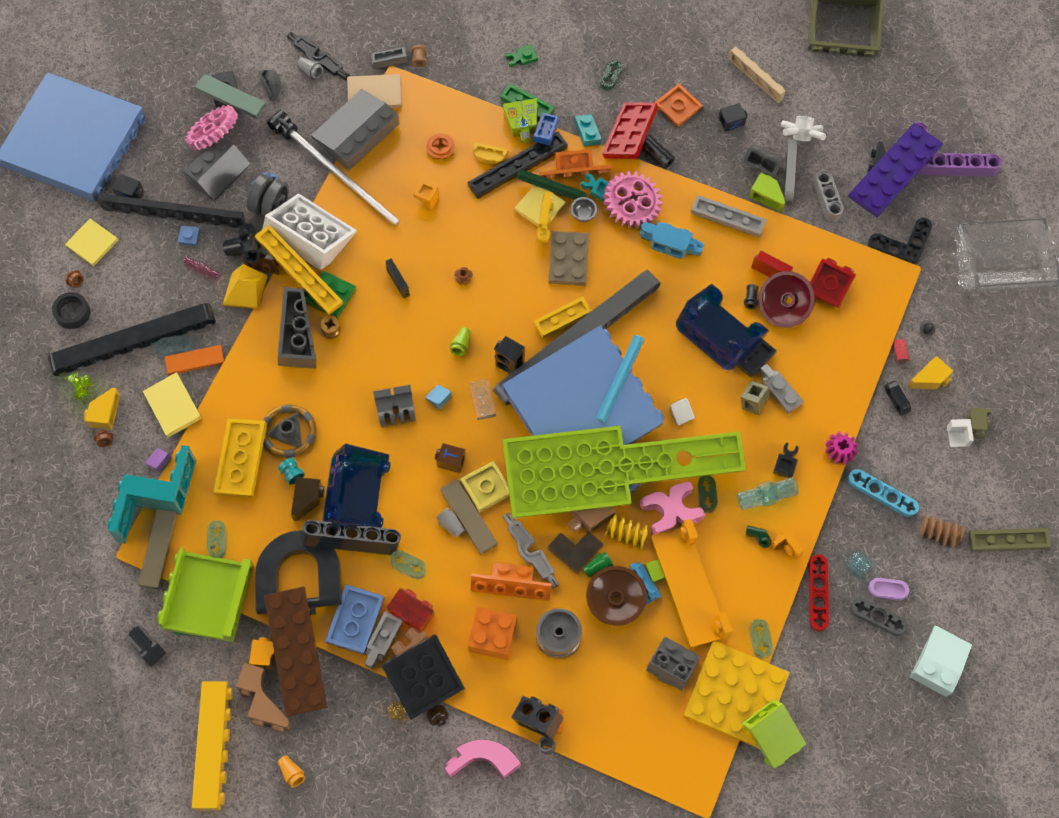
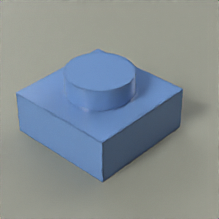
(188, 235)

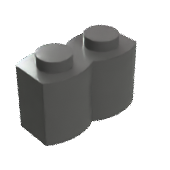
(760, 158)

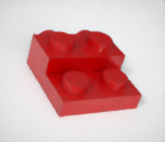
(832, 282)

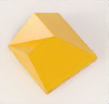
(245, 288)

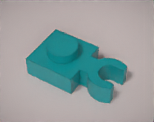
(597, 187)

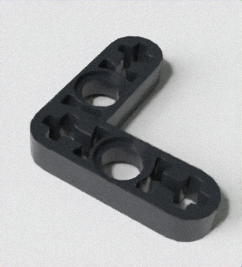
(904, 249)

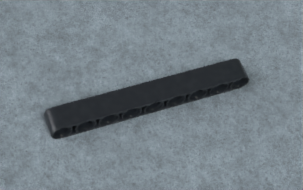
(131, 338)

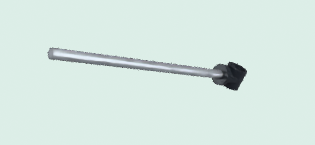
(282, 123)

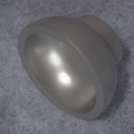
(583, 209)

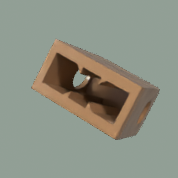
(590, 519)

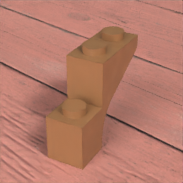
(262, 708)

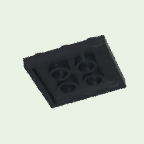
(422, 676)

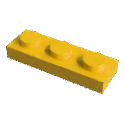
(562, 317)

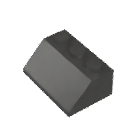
(216, 168)

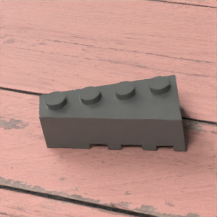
(295, 337)

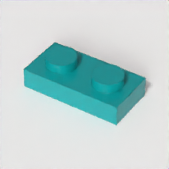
(587, 130)

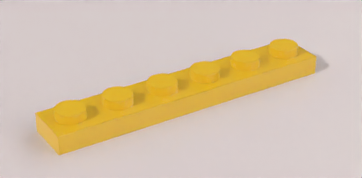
(298, 270)

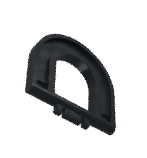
(282, 548)

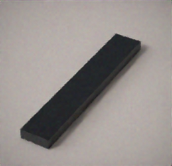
(509, 169)

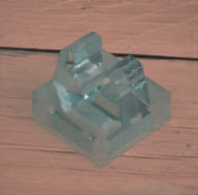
(858, 563)

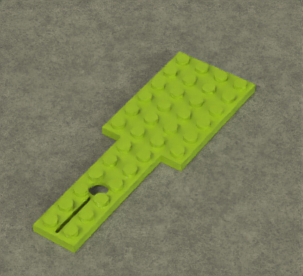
(595, 468)

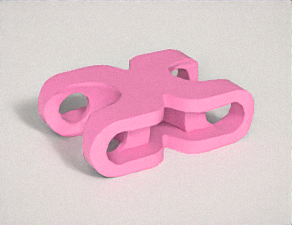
(671, 508)

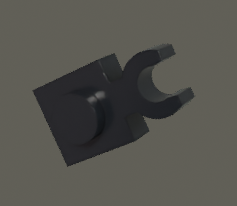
(786, 463)

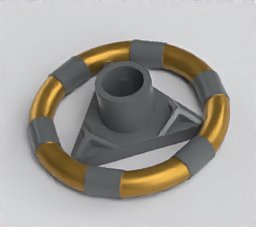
(289, 431)

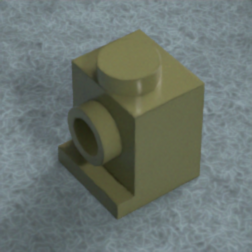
(754, 397)
(979, 421)

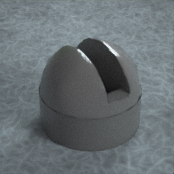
(929, 330)
(547, 743)

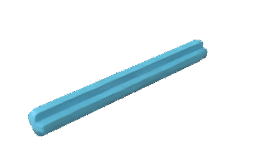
(620, 378)

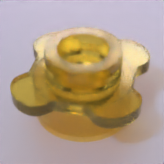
(396, 710)

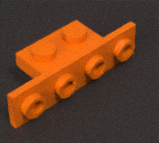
(575, 162)
(511, 581)

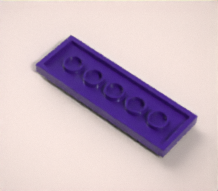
(895, 170)

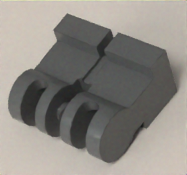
(401, 400)

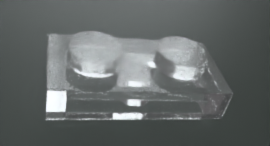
(482, 399)

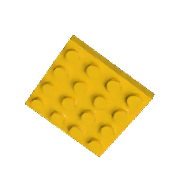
(732, 690)

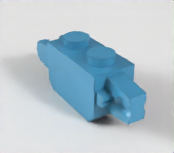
(671, 240)

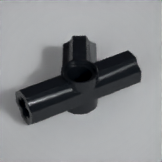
(244, 244)

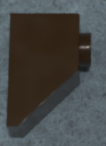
(306, 496)

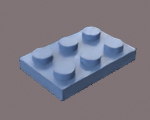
(355, 619)

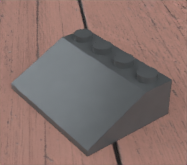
(356, 128)

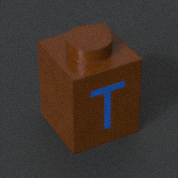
(450, 457)

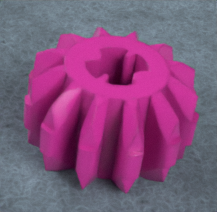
(834, 444)

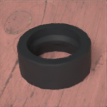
(78, 321)

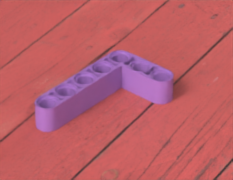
(964, 161)

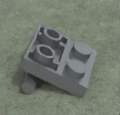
(672, 663)

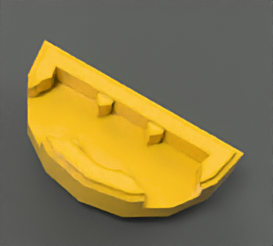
(489, 154)

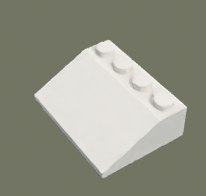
(310, 230)

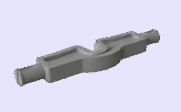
(537, 558)

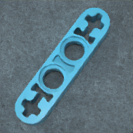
(884, 490)

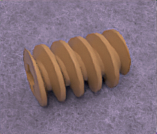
(941, 531)

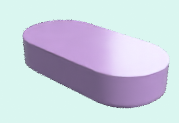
(888, 589)

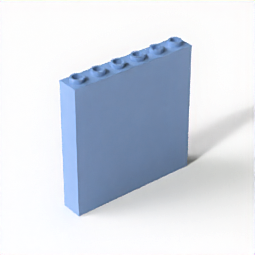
(71, 136)
(571, 385)

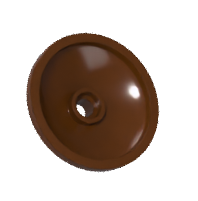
(620, 583)

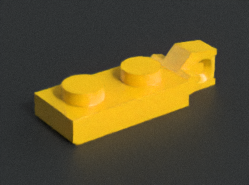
(544, 219)

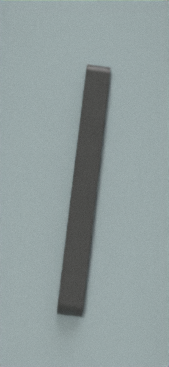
(603, 315)

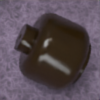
(437, 715)

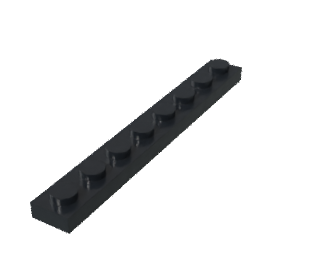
(166, 209)

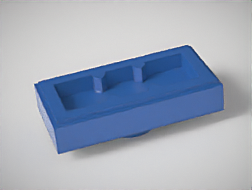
(546, 129)

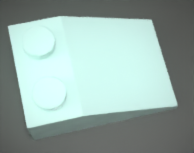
(941, 661)

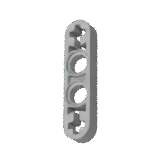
(790, 159)

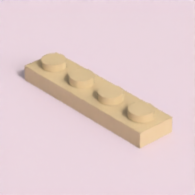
(756, 74)

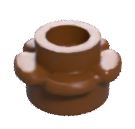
(72, 277)
(463, 279)
(103, 435)

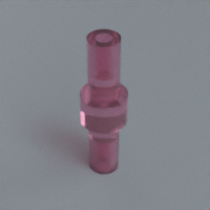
(201, 267)

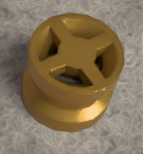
(332, 331)

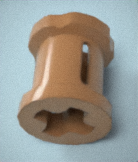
(419, 56)

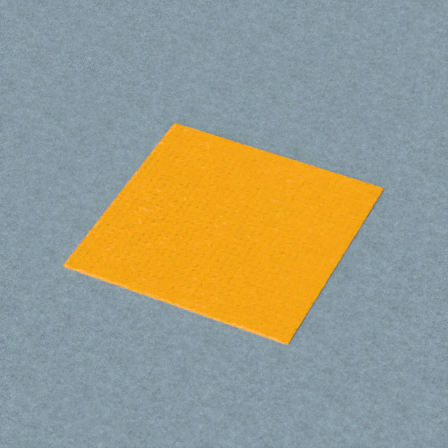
(612, 707)

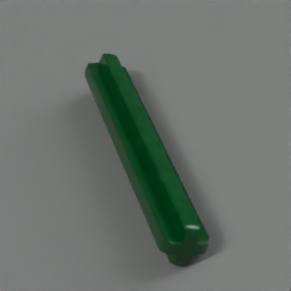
(550, 185)

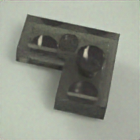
(575, 555)

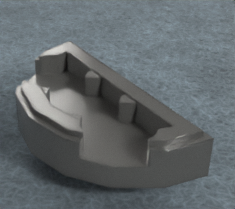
(271, 83)

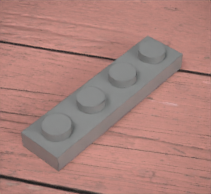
(728, 216)

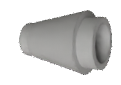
(311, 68)
(450, 522)

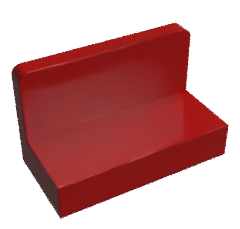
(769, 265)

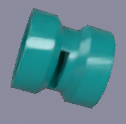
(290, 470)

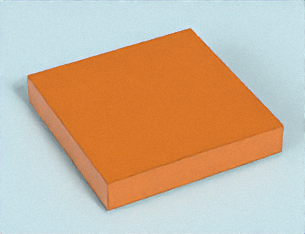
(678, 105)

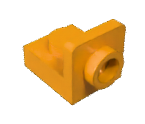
(790, 544)

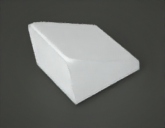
(681, 411)

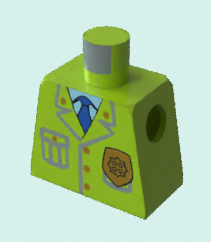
(522, 118)

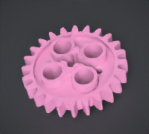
(211, 127)
(625, 185)

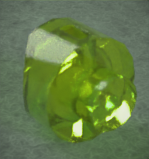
(80, 384)

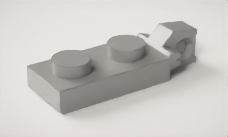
(780, 389)
(382, 639)

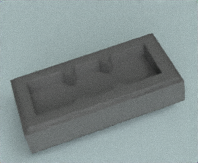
(389, 57)

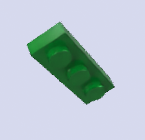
(515, 94)

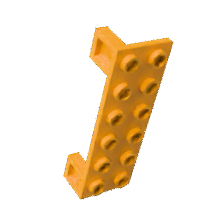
(690, 585)

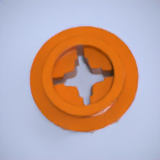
(434, 142)

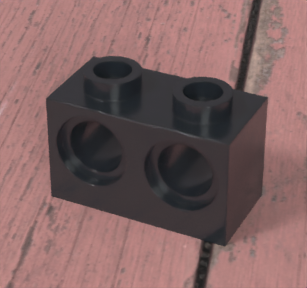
(509, 355)
(536, 719)

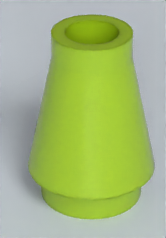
(460, 344)

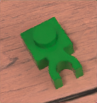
(523, 55)

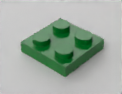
(341, 288)

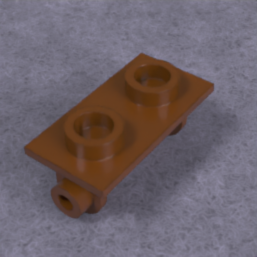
(265, 264)

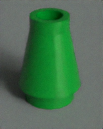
(598, 563)

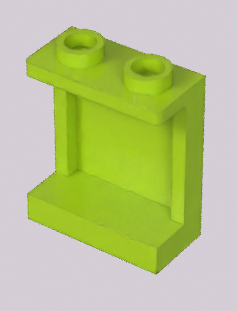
(774, 733)

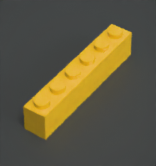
(211, 746)

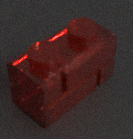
(410, 609)

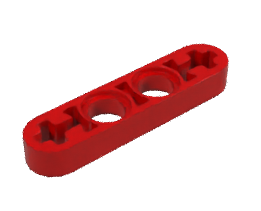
(818, 593)

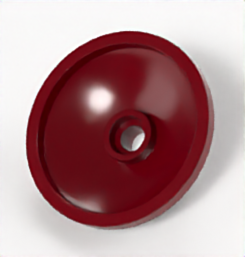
(774, 299)

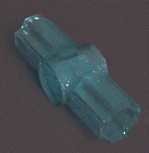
(767, 493)

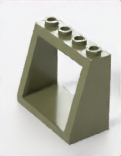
(877, 8)

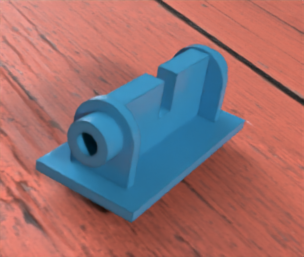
(652, 591)

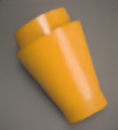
(291, 772)

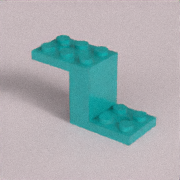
(151, 494)

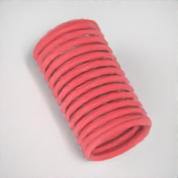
(903, 348)

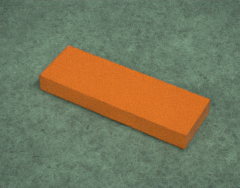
(194, 360)

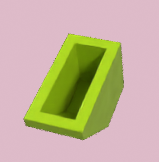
(767, 191)

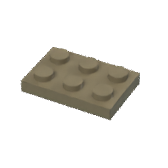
(568, 258)

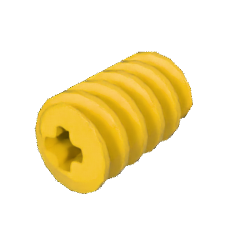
(626, 531)

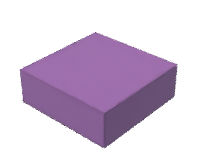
(158, 459)

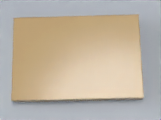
(383, 87)

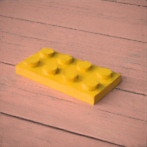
(240, 457)

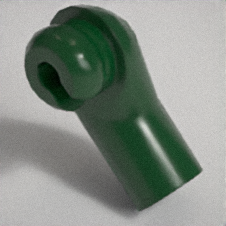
(760, 534)

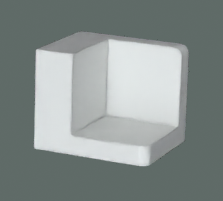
(960, 433)

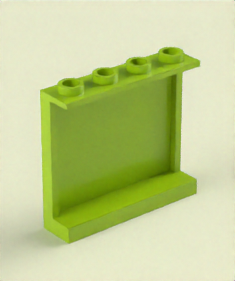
(205, 596)

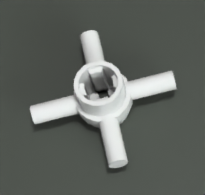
(803, 129)

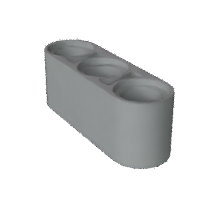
(828, 188)

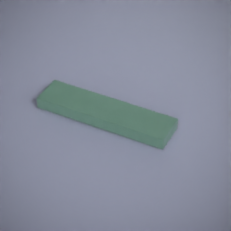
(230, 96)

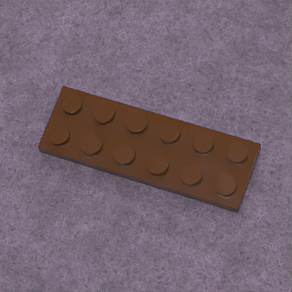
(295, 652)

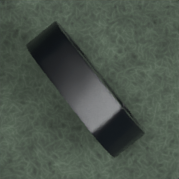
(898, 398)

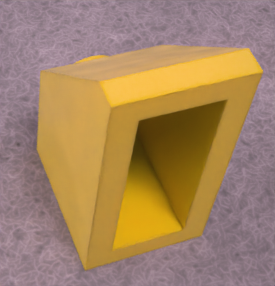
(932, 375)
(102, 410)

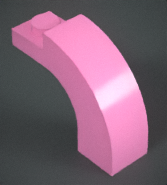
(486, 751)

